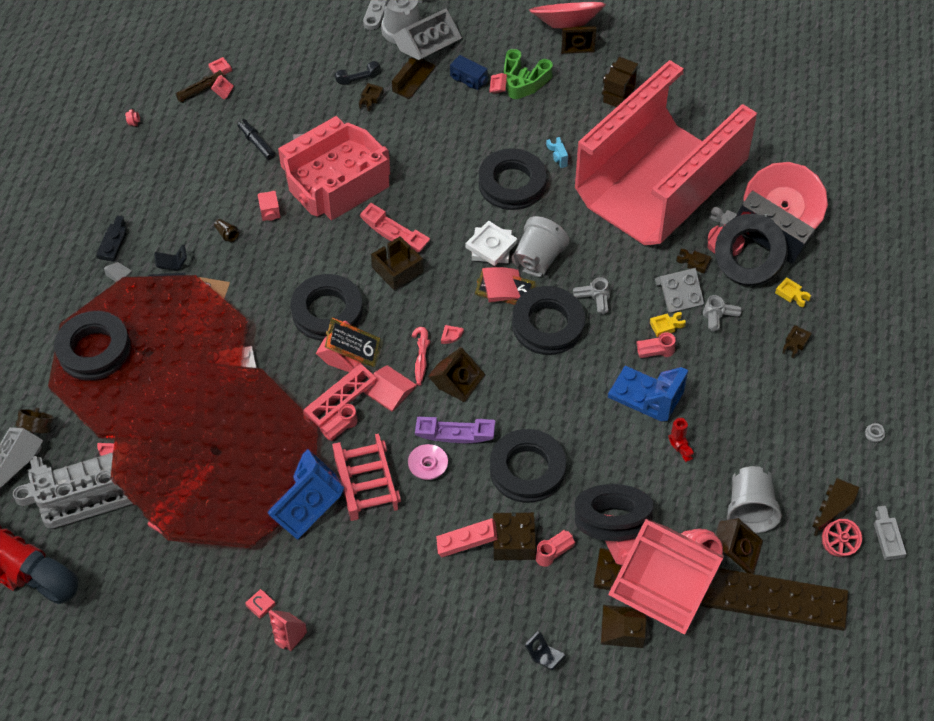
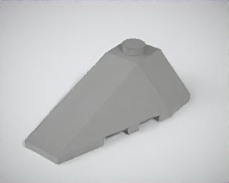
(16, 451)

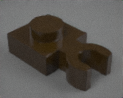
(370, 95)
(696, 260)
(796, 340)

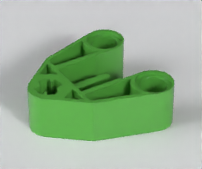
(517, 84)

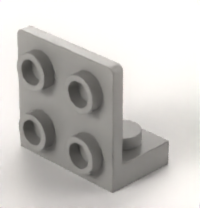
(681, 290)

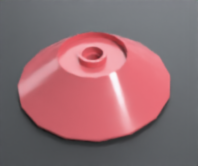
(568, 14)
(794, 186)

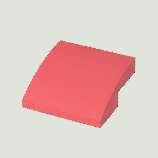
(500, 283)

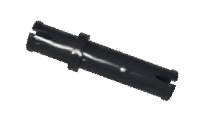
(252, 135)

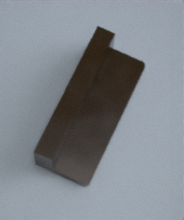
(411, 77)

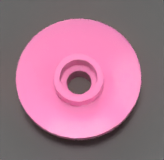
(425, 455)

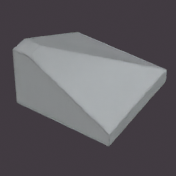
(117, 271)

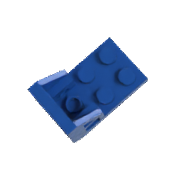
(650, 395)
(309, 497)

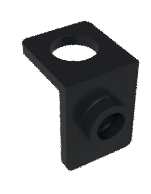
(170, 261)
(544, 654)

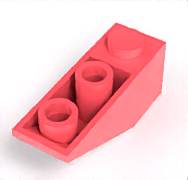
(286, 629)

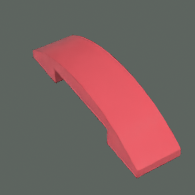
(390, 229)

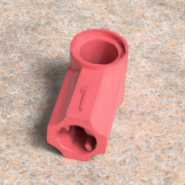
(657, 346)
(339, 422)
(554, 548)

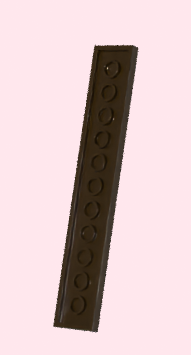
(757, 595)

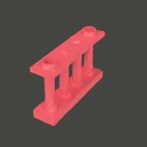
(350, 489)

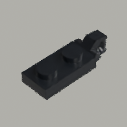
(112, 240)

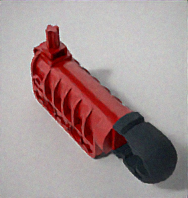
(28, 565)

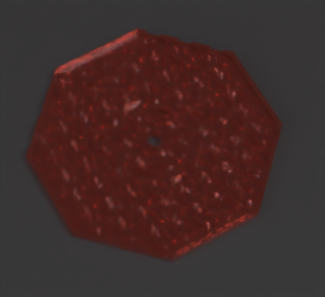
(162, 314)
(167, 458)

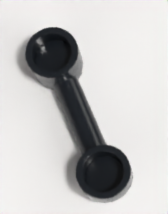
(343, 78)

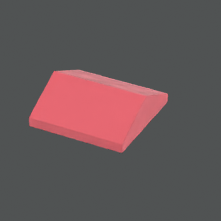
(390, 388)

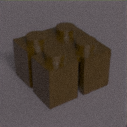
(619, 81)
(402, 263)
(514, 536)

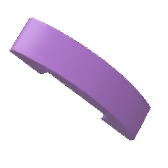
(453, 431)

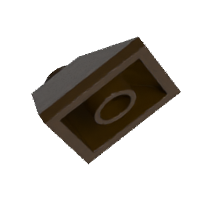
(578, 40)
(457, 375)
(740, 543)
(623, 626)

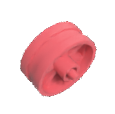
(841, 537)

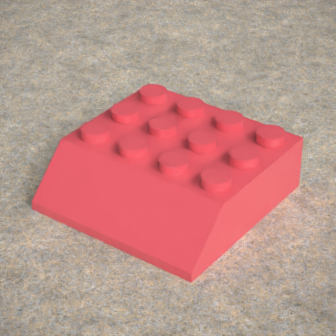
(666, 575)

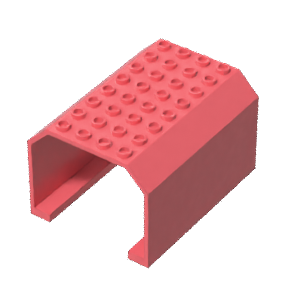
(648, 170)

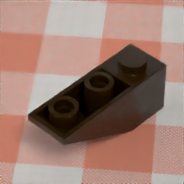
(838, 504)

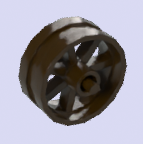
(34, 420)

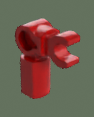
(678, 439)

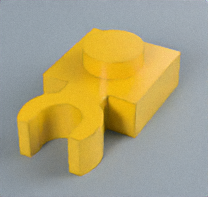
(790, 290)
(666, 324)

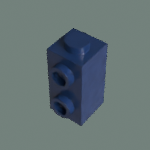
(468, 72)

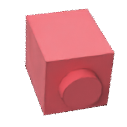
(268, 206)

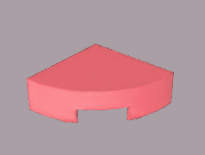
(450, 334)
(105, 448)

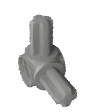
(600, 296)
(715, 308)

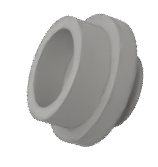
(877, 428)

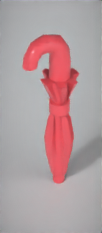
(420, 365)

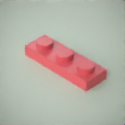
(466, 537)

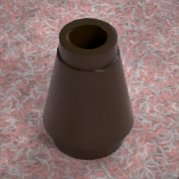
(226, 230)

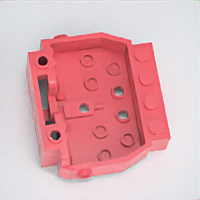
(338, 183)

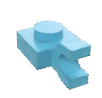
(560, 154)

